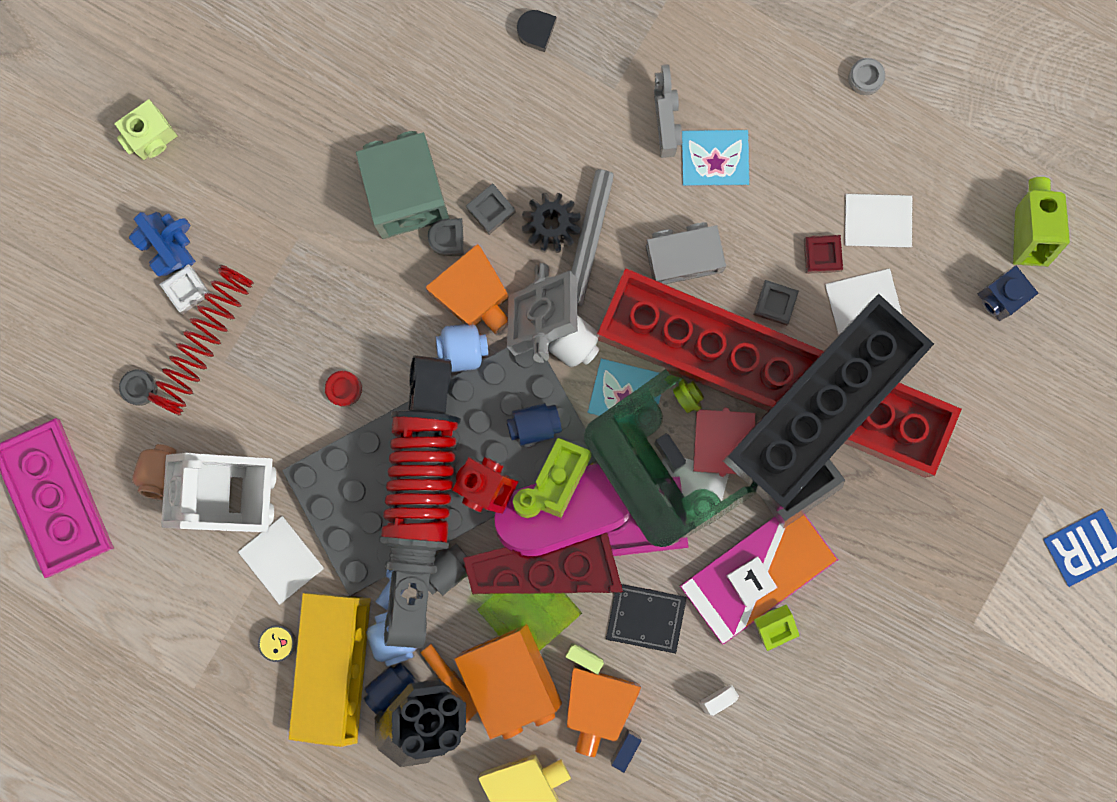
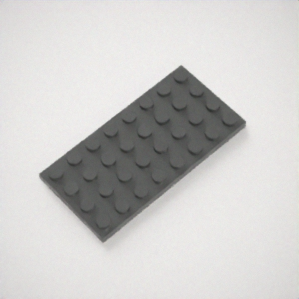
(346, 481)

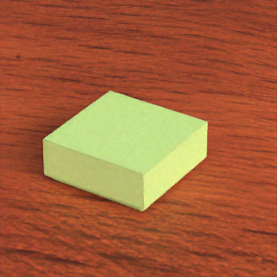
(585, 658)

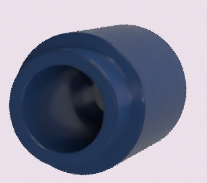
(534, 424)
(386, 685)

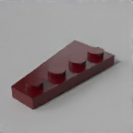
(571, 569)

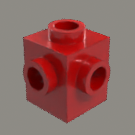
(484, 485)

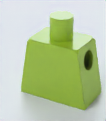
(1040, 225)

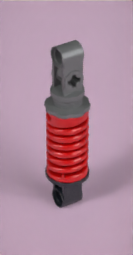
(416, 499)

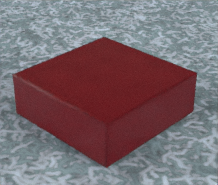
(823, 254)

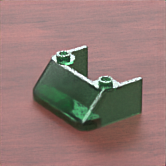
(640, 477)

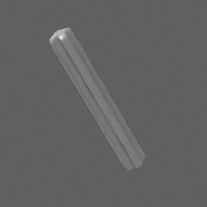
(591, 231)

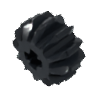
(551, 209)

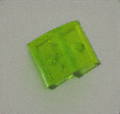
(543, 613)

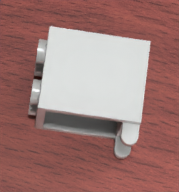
(199, 492)

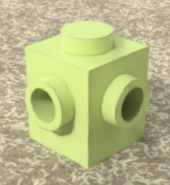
(145, 131)

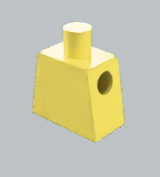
(524, 781)

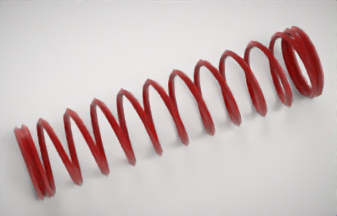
(227, 273)

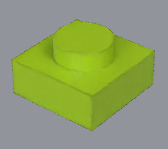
(776, 627)

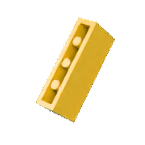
(329, 669)

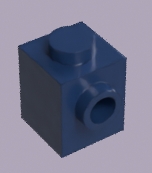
(1007, 293)

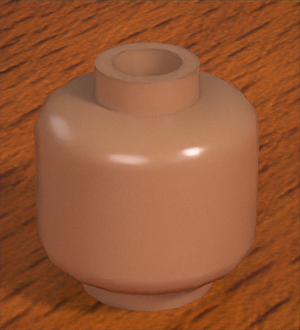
(151, 471)

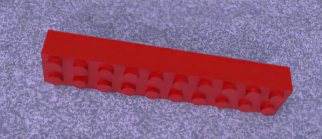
(761, 366)

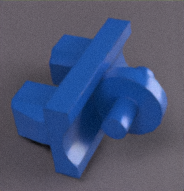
(166, 237)

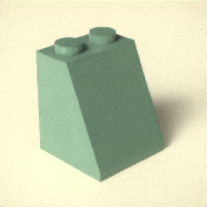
(401, 184)

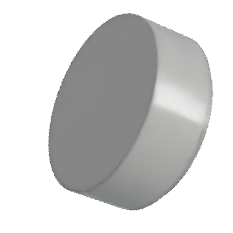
(866, 76)

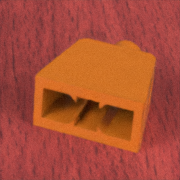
(472, 291)
(598, 707)

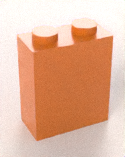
(509, 683)

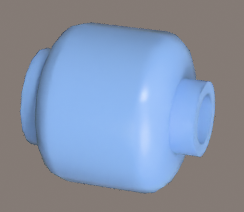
(462, 346)
(382, 653)

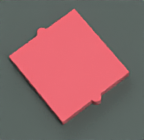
(717, 436)

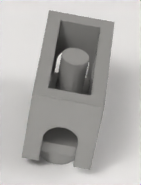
(685, 254)

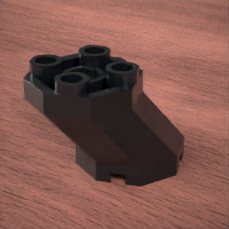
(420, 723)

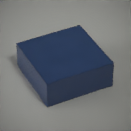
(625, 750)

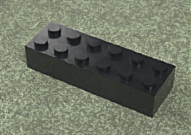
(828, 402)

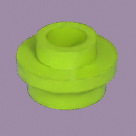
(688, 395)

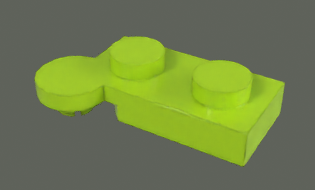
(555, 482)

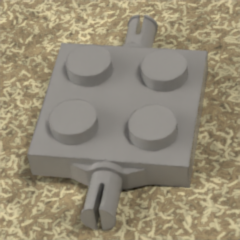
(542, 313)

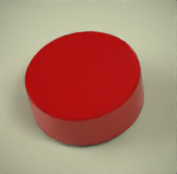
(343, 388)

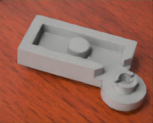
(665, 103)

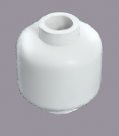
(576, 346)

